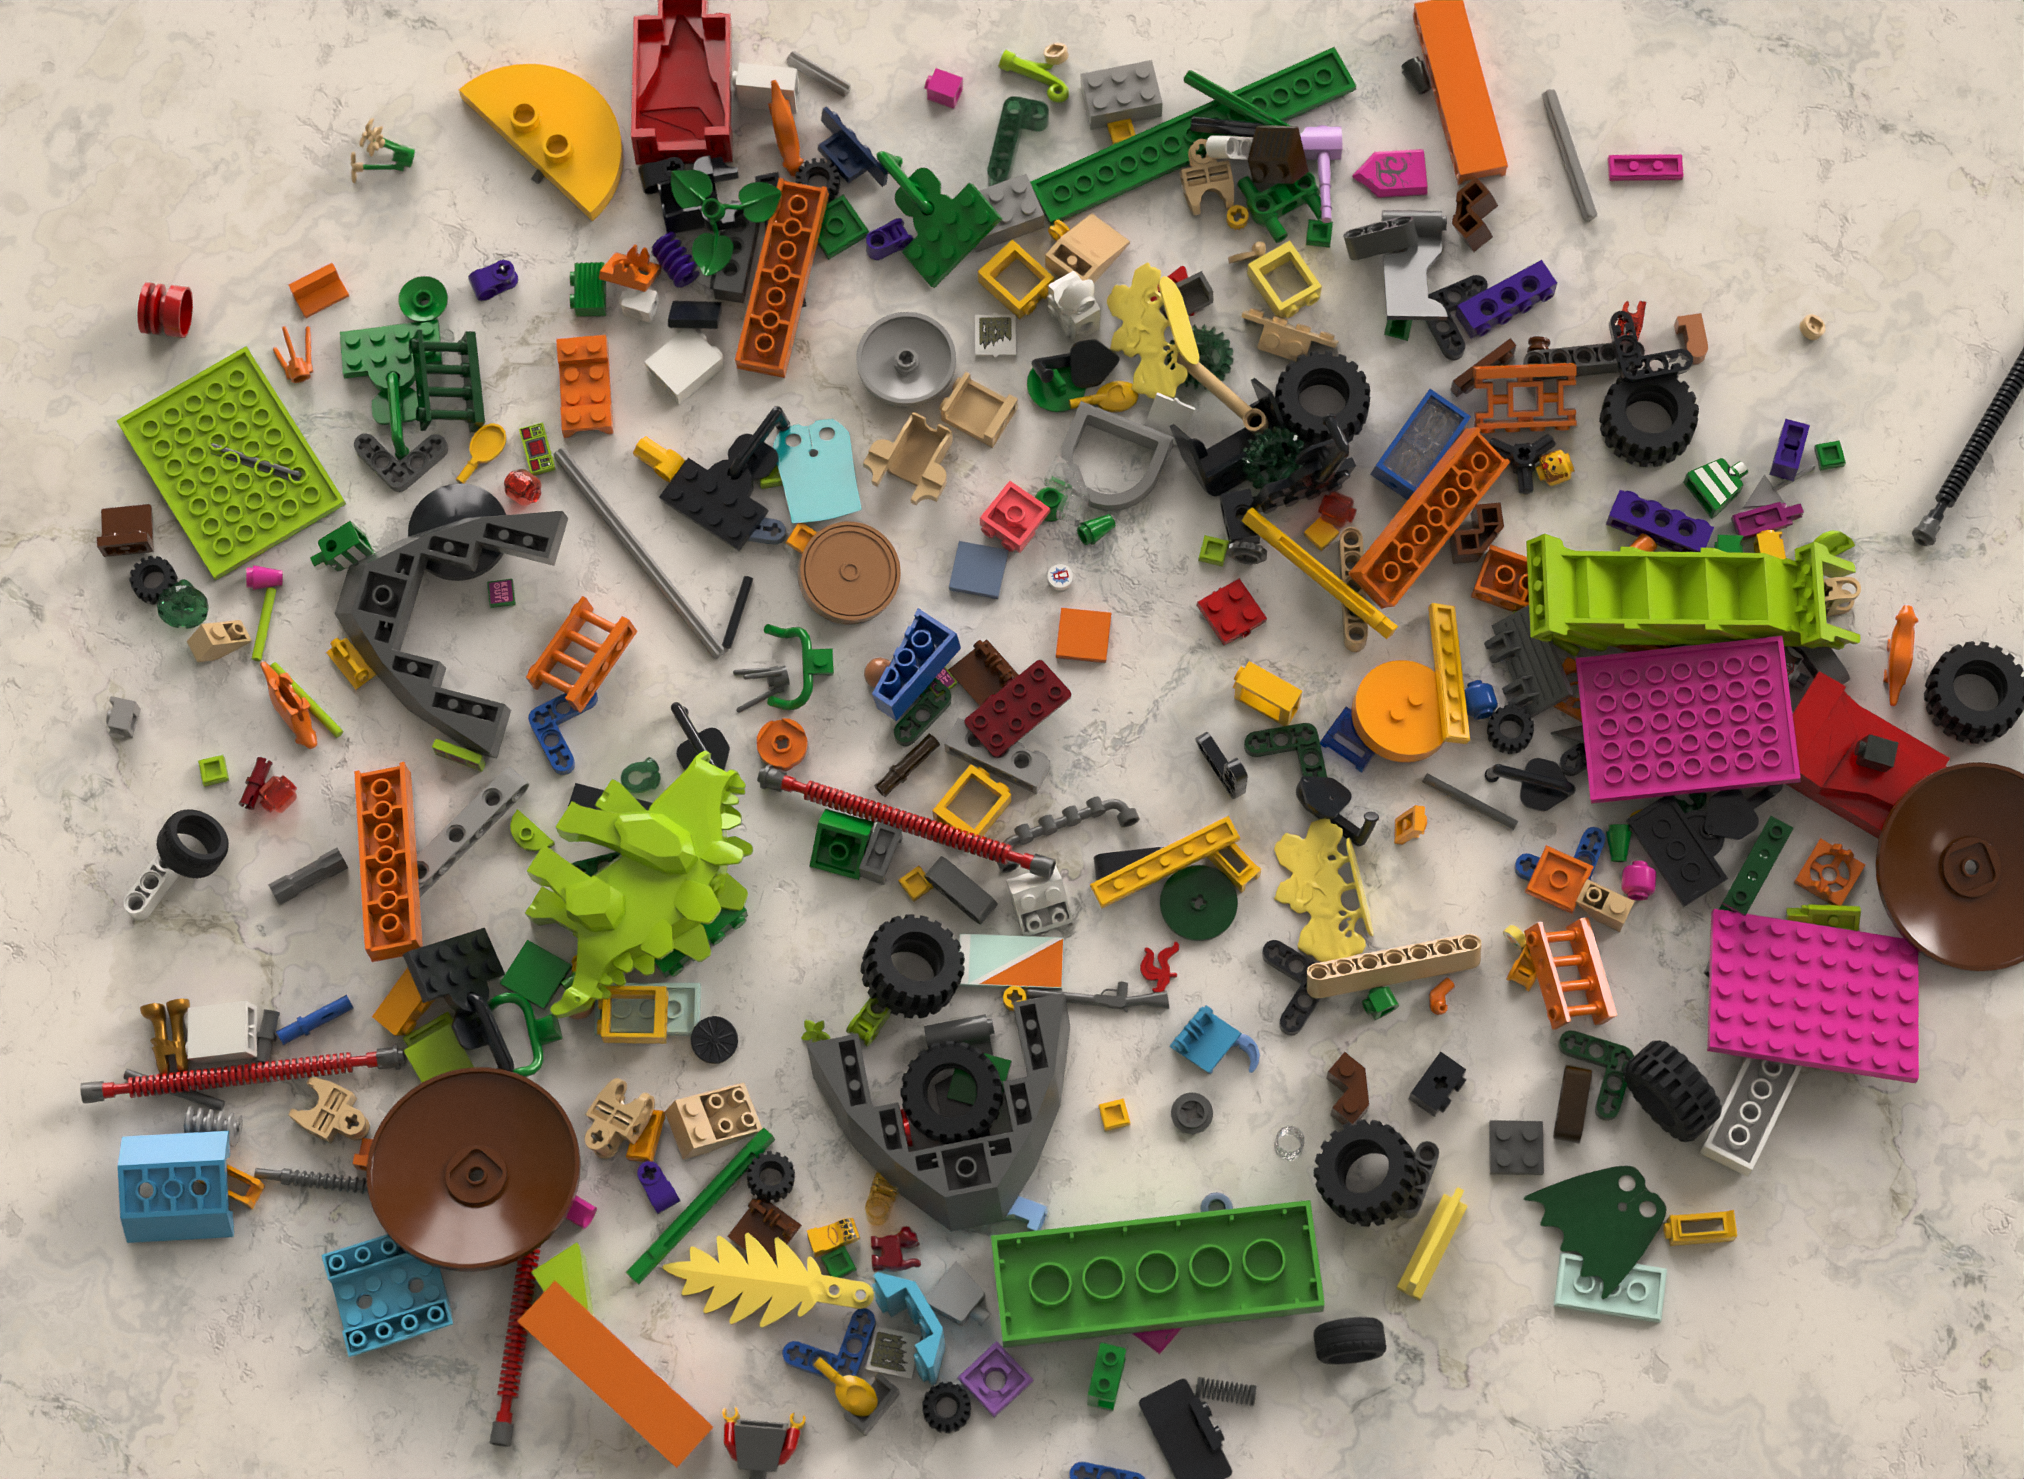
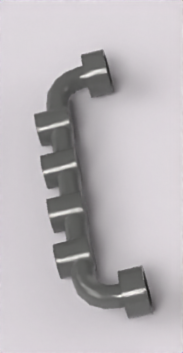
(1071, 817)

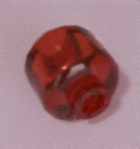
(522, 487)
(1337, 509)
(277, 794)

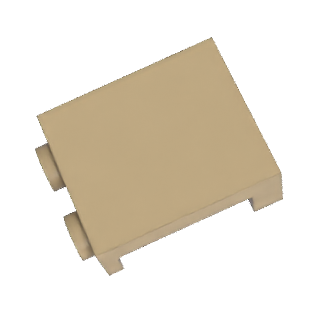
(978, 410)

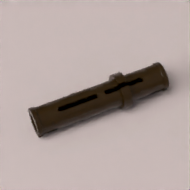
(899, 772)

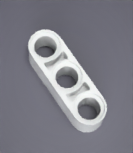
(1229, 147)
(149, 897)

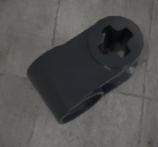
(658, 172)

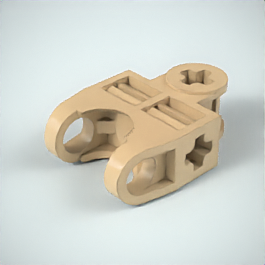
(1206, 167)
(1836, 595)
(332, 1113)
(616, 1119)

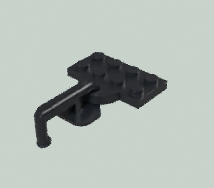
(1323, 470)
(725, 503)
(1687, 852)
(460, 974)

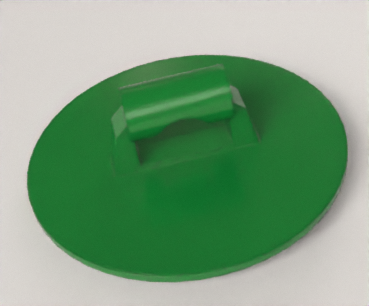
(1055, 394)

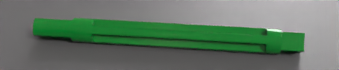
(699, 1207)

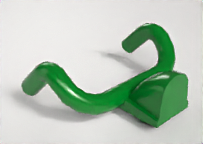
(813, 662)
(540, 1031)

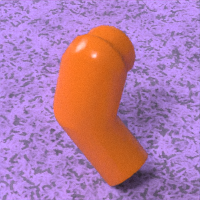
(1437, 996)

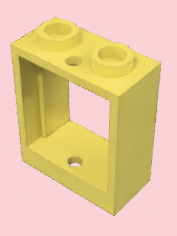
(1270, 262)

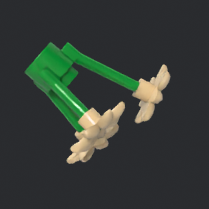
(401, 154)

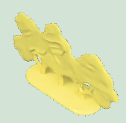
(1145, 327)
(1318, 890)

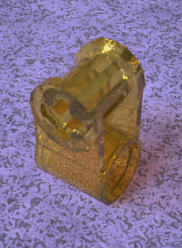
(880, 1195)

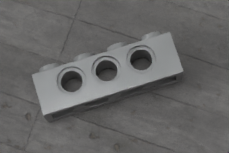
(1004, 767)

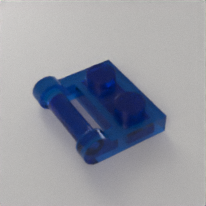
(1344, 727)

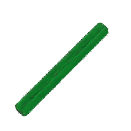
(1231, 100)

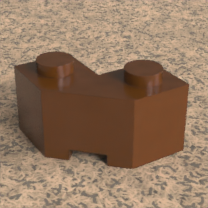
(1473, 204)
(1473, 543)
(1352, 1081)

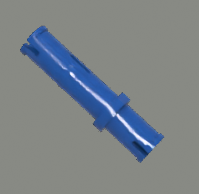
(314, 1020)

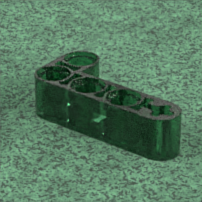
(1009, 143)

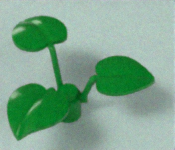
(692, 189)

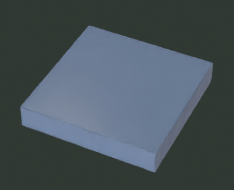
(978, 570)

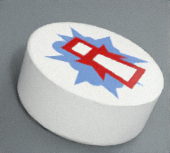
(1060, 577)

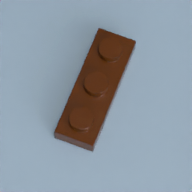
(1501, 355)

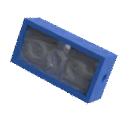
(1420, 444)

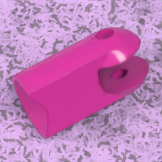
(581, 1212)

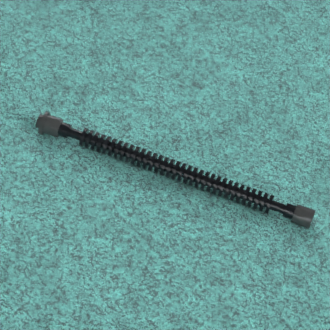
(1975, 448)

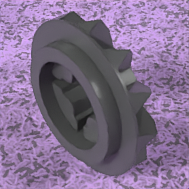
(1247, 552)
(1187, 1102)

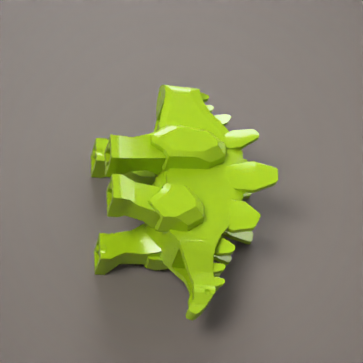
(657, 888)

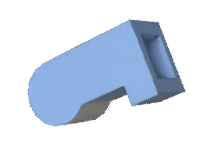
(1029, 1213)

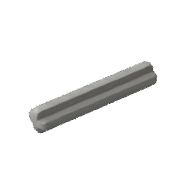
(818, 73)

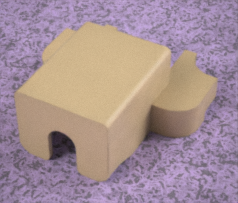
(913, 458)

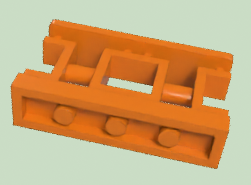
(1524, 377)

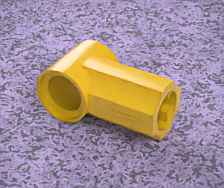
(664, 462)

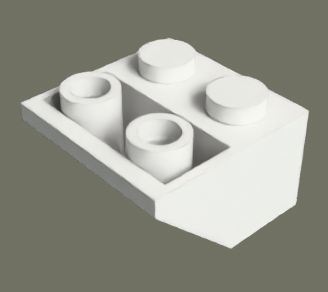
(1039, 902)

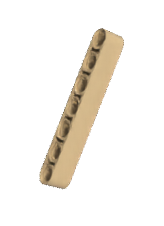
(1393, 966)

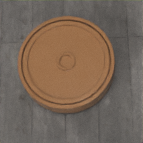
(849, 573)

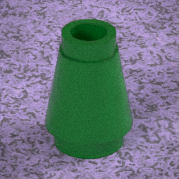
(1095, 529)
(1618, 841)

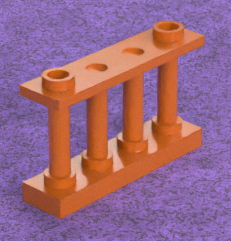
(601, 664)
(1590, 968)

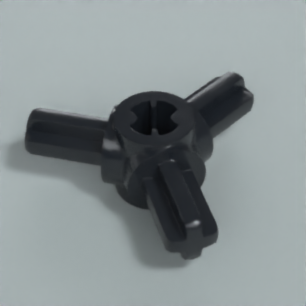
(1530, 452)

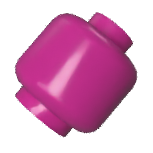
(1638, 881)

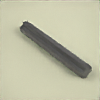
(264, 466)

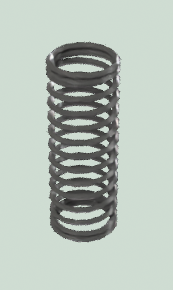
(1201, 1382)

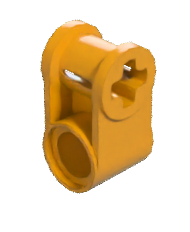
(1523, 970)

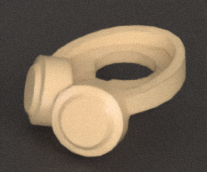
(1258, 250)

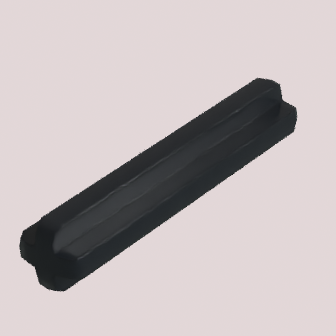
(1222, 126)

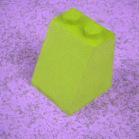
(570, 1271)

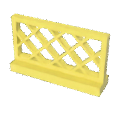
(1432, 1245)

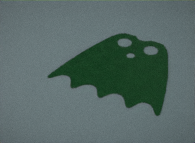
(1593, 1225)

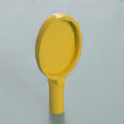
(1111, 397)
(483, 448)
(851, 1391)

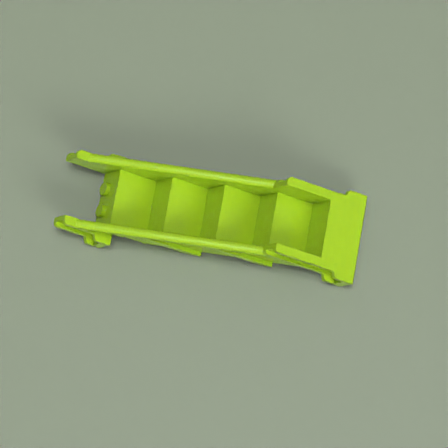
(1680, 596)

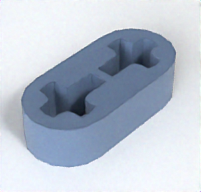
(765, 536)

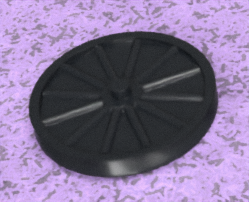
(714, 1039)

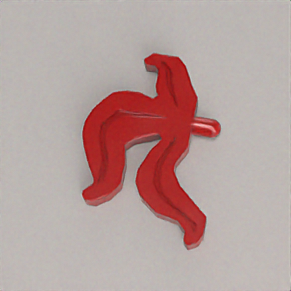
(1153, 973)
(906, 1128)

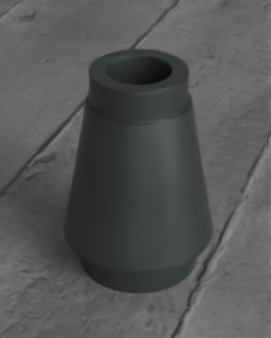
(1416, 74)

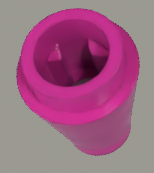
(263, 577)

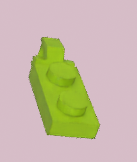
(1827, 915)

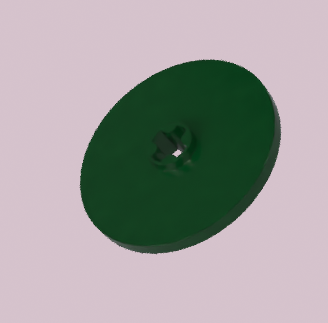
(1210, 919)

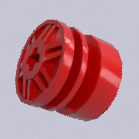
(165, 310)

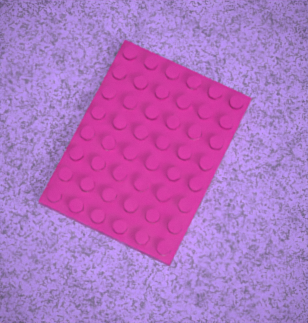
(1687, 720)
(1813, 996)

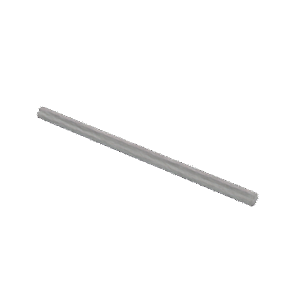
(639, 553)

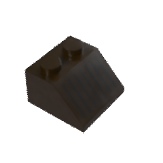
(1277, 155)

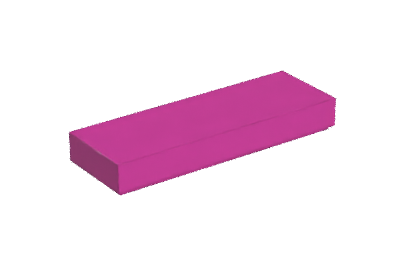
(1645, 167)

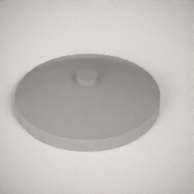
(906, 359)

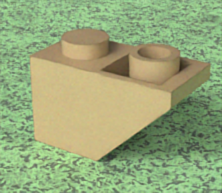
(217, 640)
(1604, 905)

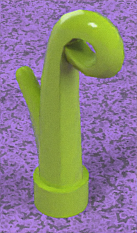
(1035, 71)

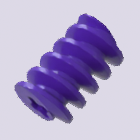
(674, 260)

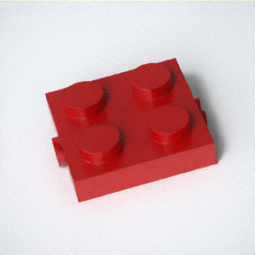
(1231, 612)

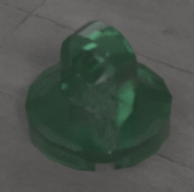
(182, 605)

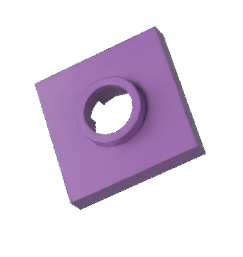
(999, 1360)

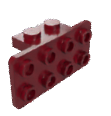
(1017, 708)

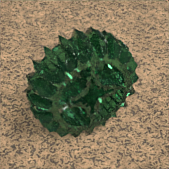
(1210, 342)
(1272, 440)

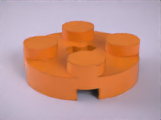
(778, 730)

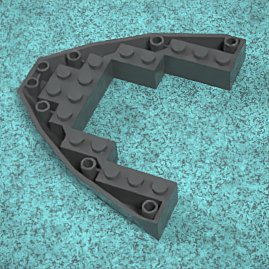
(381, 598)
(969, 1179)

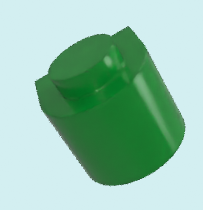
(1380, 1002)

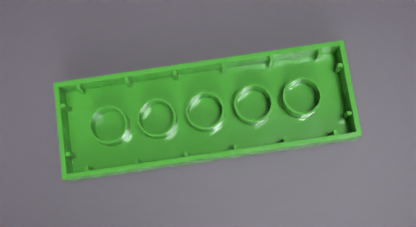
(1157, 1273)

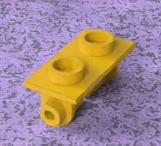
(350, 662)

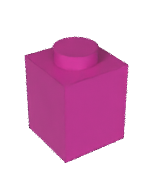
(944, 88)

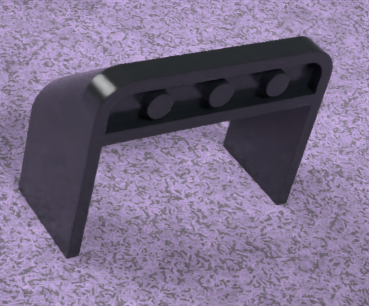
(1221, 465)

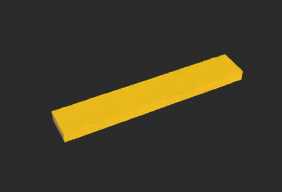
(1449, 673)
(1165, 862)

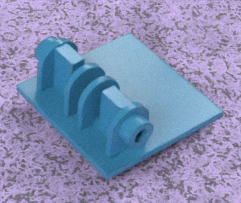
(1205, 1039)

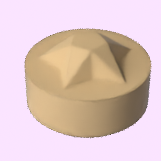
(1056, 54)
(1812, 327)

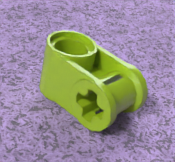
(869, 1022)

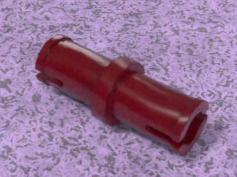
(255, 782)

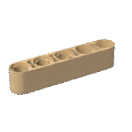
(1353, 554)

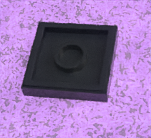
(695, 314)

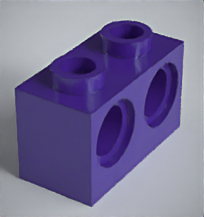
(1789, 450)

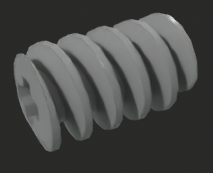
(209, 1123)

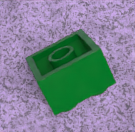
(841, 843)

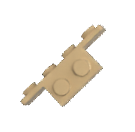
(1286, 339)

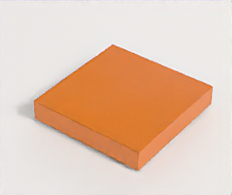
(1083, 635)
(1558, 879)

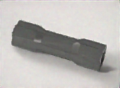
(291, 885)

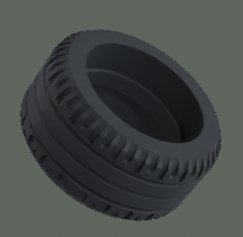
(203, 828)
(1350, 1340)

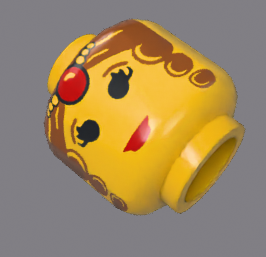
(1555, 467)

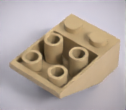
(1086, 250)
(712, 1120)

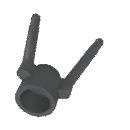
(775, 676)

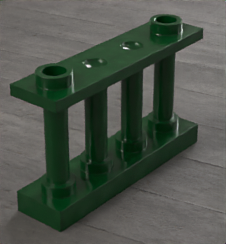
(467, 370)
(1757, 866)

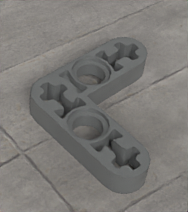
(402, 468)

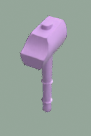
(1323, 144)

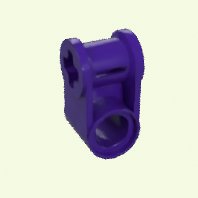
(891, 236)
(490, 280)
(658, 1190)

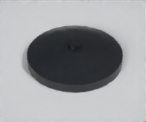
(451, 505)

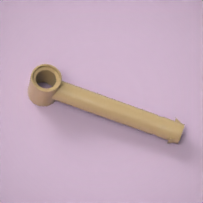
(1225, 395)

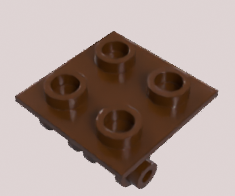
(982, 671)
(764, 1223)

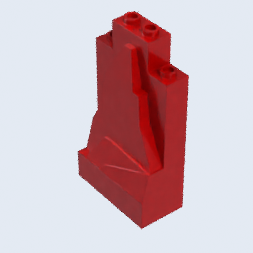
(682, 83)
(1826, 736)

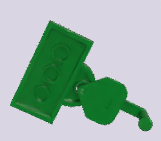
(944, 225)
(385, 358)

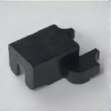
(692, 218)

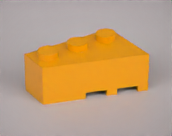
(401, 1007)

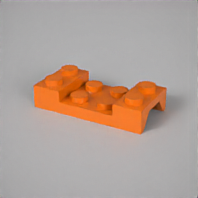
(585, 384)

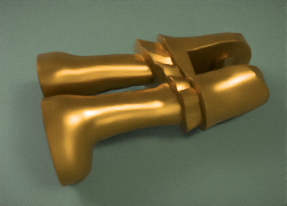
(162, 1046)

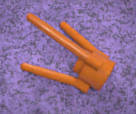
(297, 369)

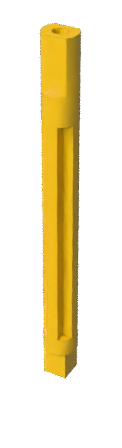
(1319, 573)

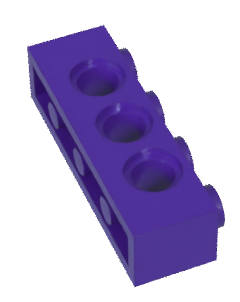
(1535, 276)
(1666, 537)

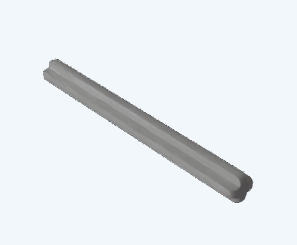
(1569, 155)

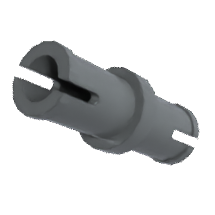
(266, 1035)

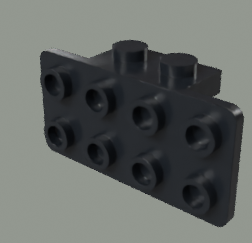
(1186, 1432)

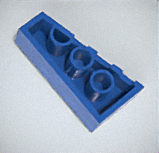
(915, 664)

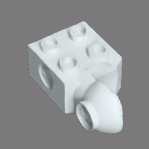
(1074, 306)

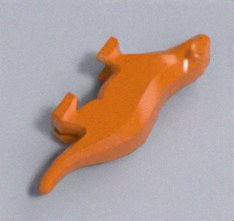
(785, 130)
(1900, 652)
(290, 706)

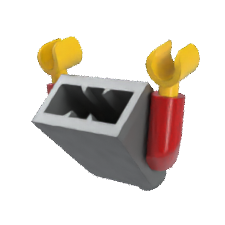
(760, 1444)

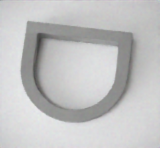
(1128, 430)

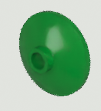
(422, 289)

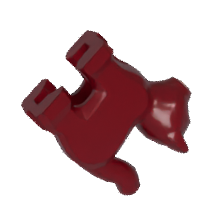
(891, 1248)

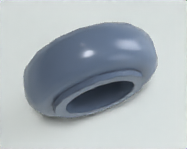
(1215, 1197)

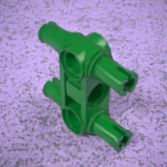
(1279, 201)

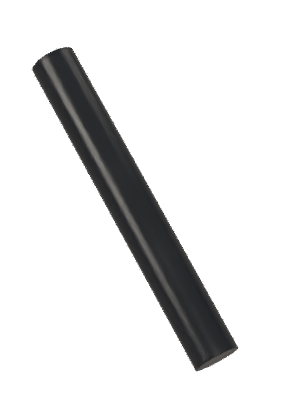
(737, 612)

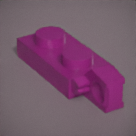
(1768, 517)

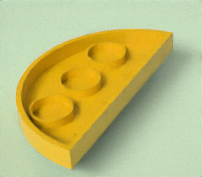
(555, 126)

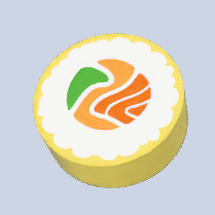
(1515, 937)

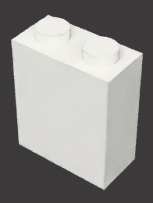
(754, 85)
(684, 364)
(221, 1032)

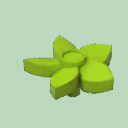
(814, 1031)

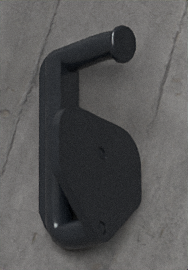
(1088, 361)
(706, 740)
(1541, 782)
(1326, 799)

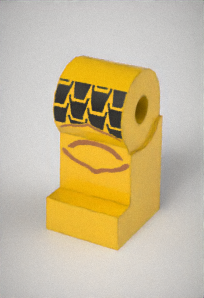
(832, 1236)

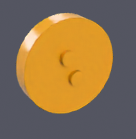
(1399, 711)

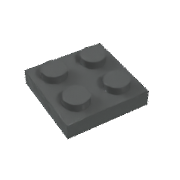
(1516, 1147)

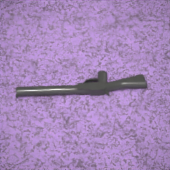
(1121, 1001)

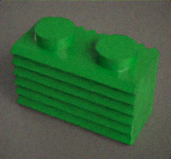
(589, 290)

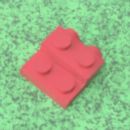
(1013, 517)

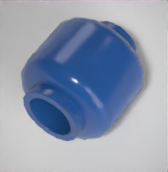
(1480, 700)

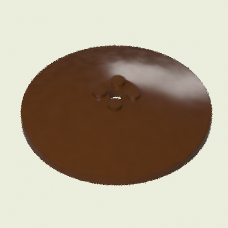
(1922, 857)
(464, 1125)

